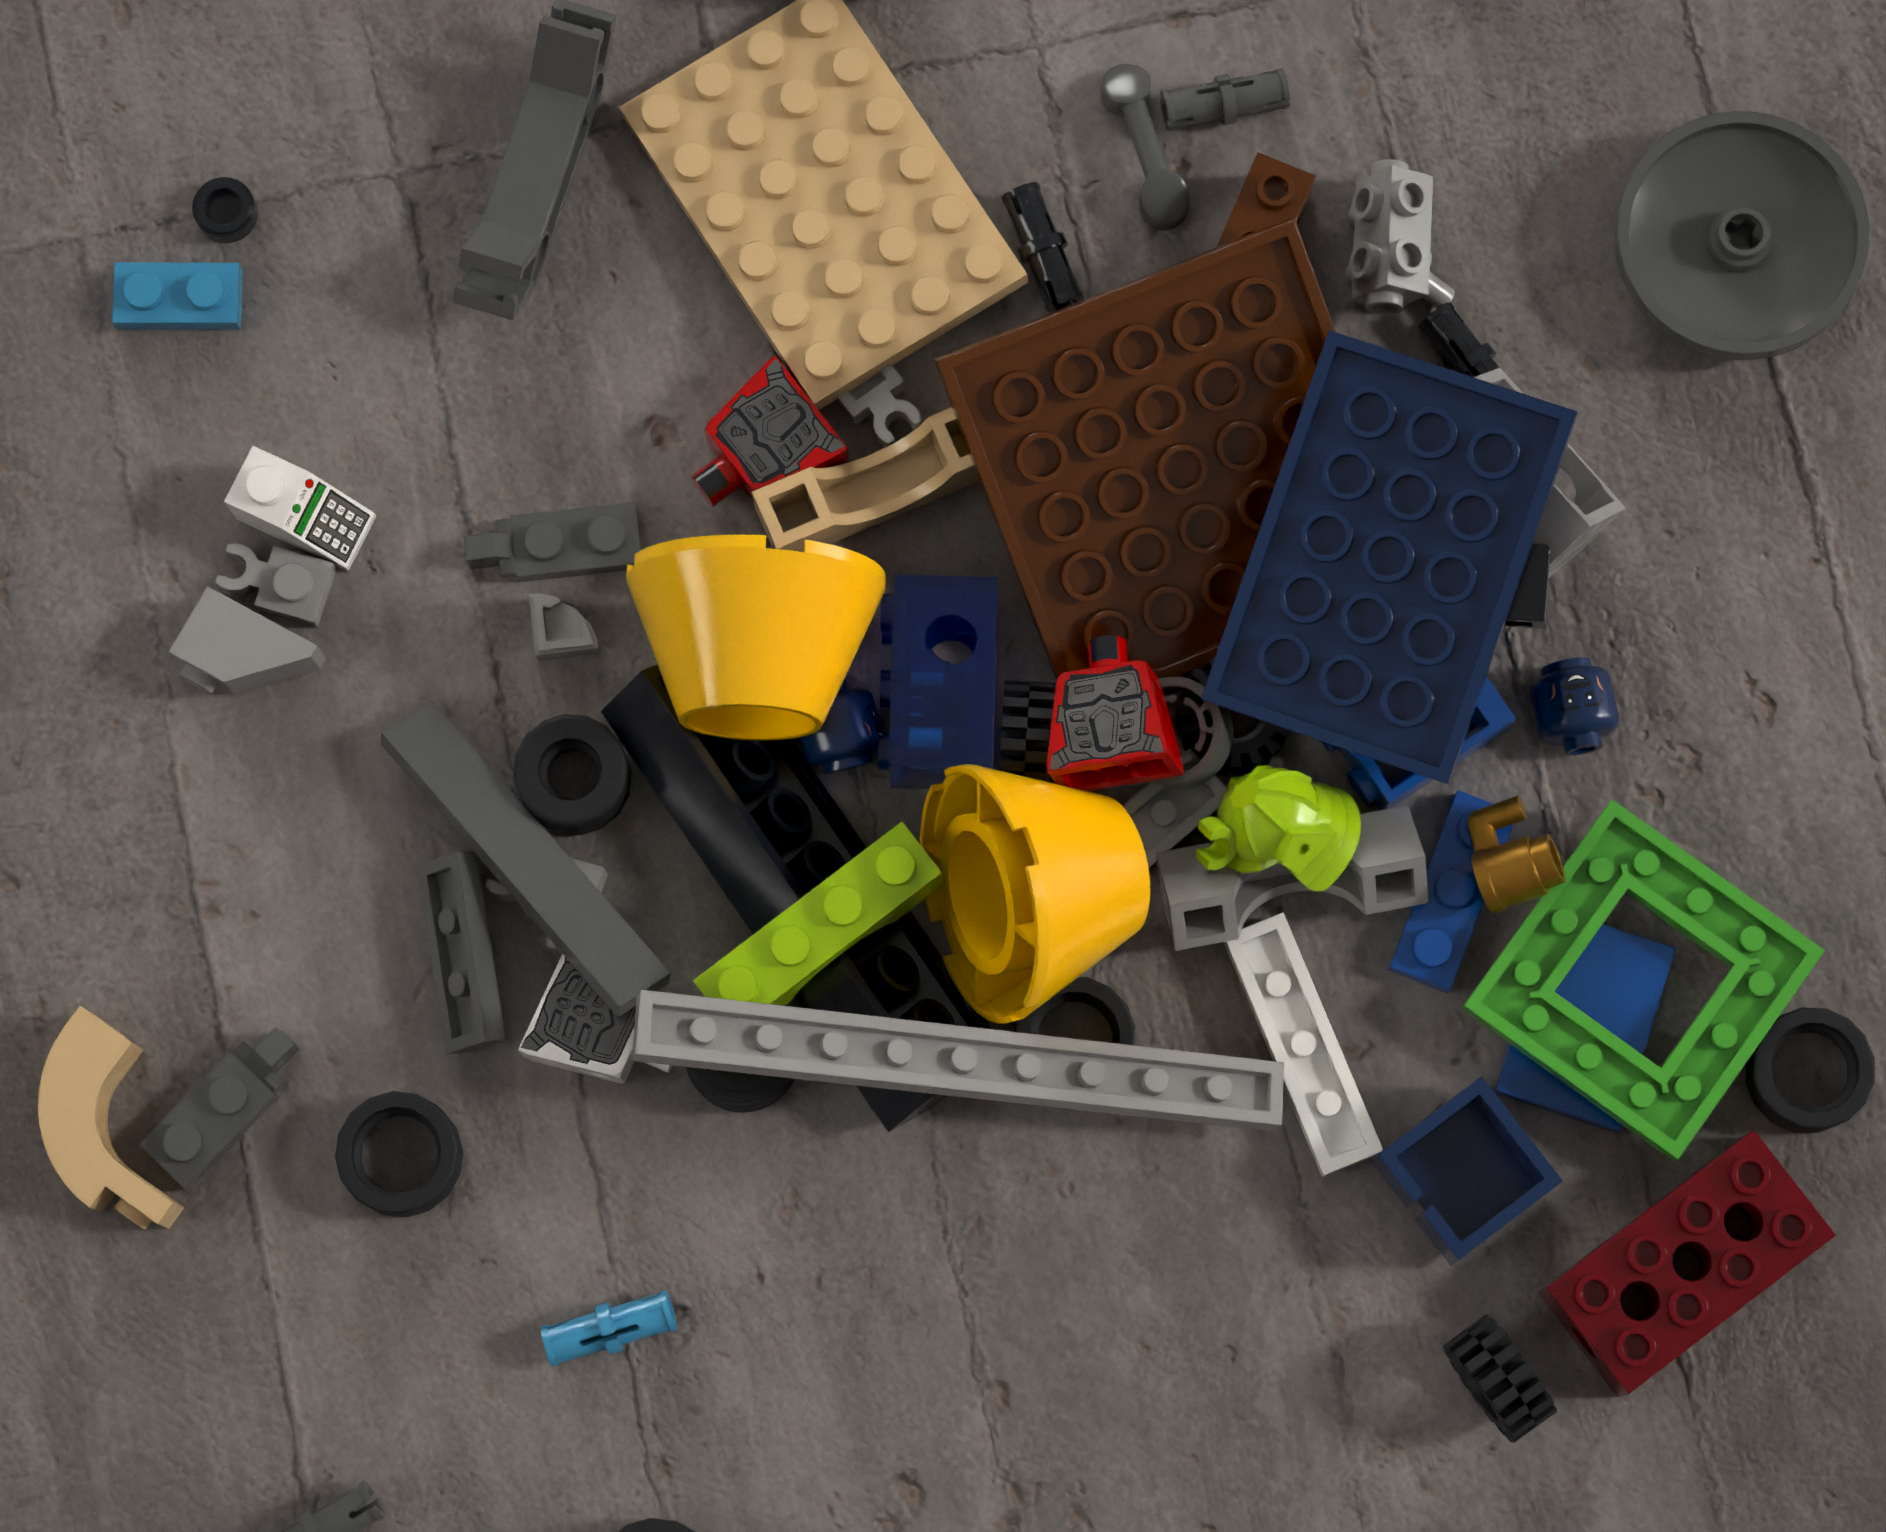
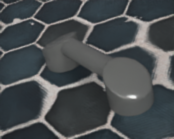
(1164, 193)

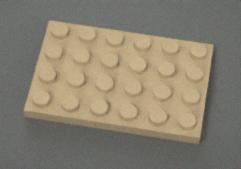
(823, 196)

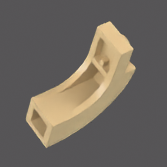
(73, 1121)

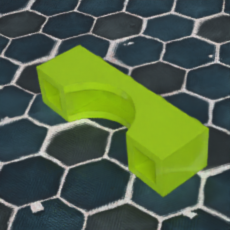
(825, 922)

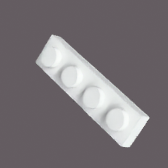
(1303, 1039)

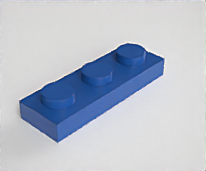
(1441, 929)

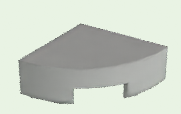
(560, 629)

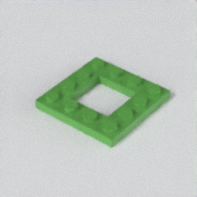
(1652, 1101)

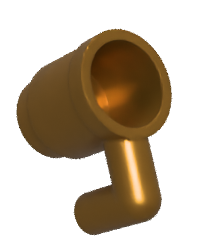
(1516, 869)

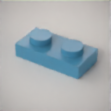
(177, 296)

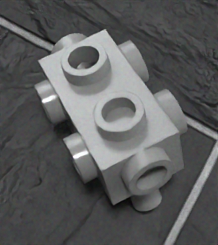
(1393, 240)

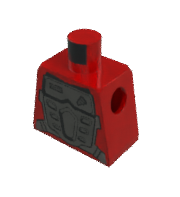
(766, 436)
(1111, 723)

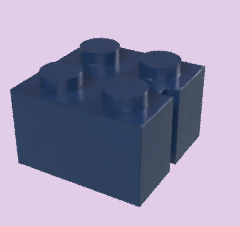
(1466, 1170)

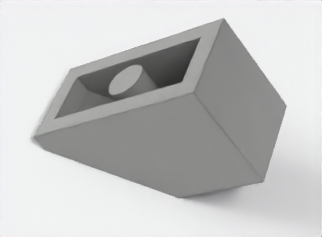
(239, 648)

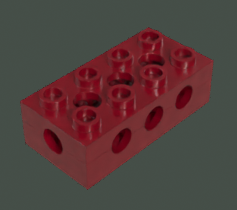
(1730, 1272)

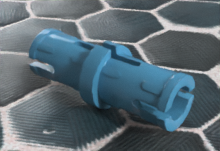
(609, 1328)

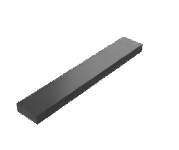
(525, 858)

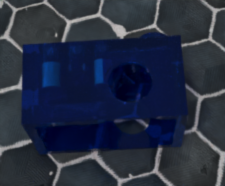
(937, 709)

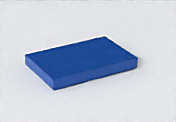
(1619, 987)

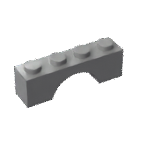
(1214, 904)

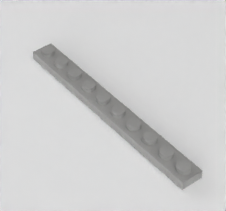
(957, 1061)

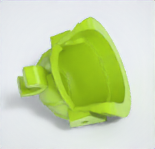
(1283, 820)

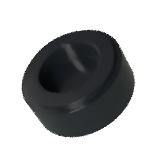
(225, 210)

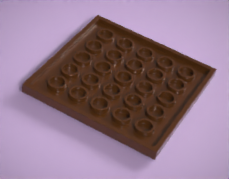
(1144, 444)

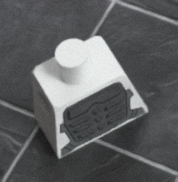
(579, 1030)

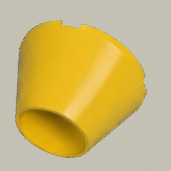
(753, 632)
(1032, 885)

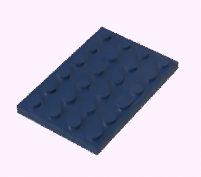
(1389, 556)

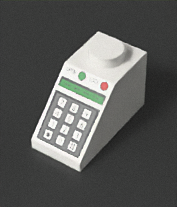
(298, 508)

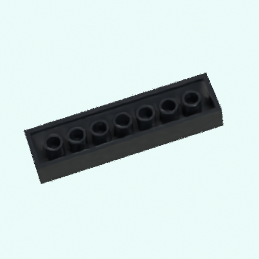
(768, 842)

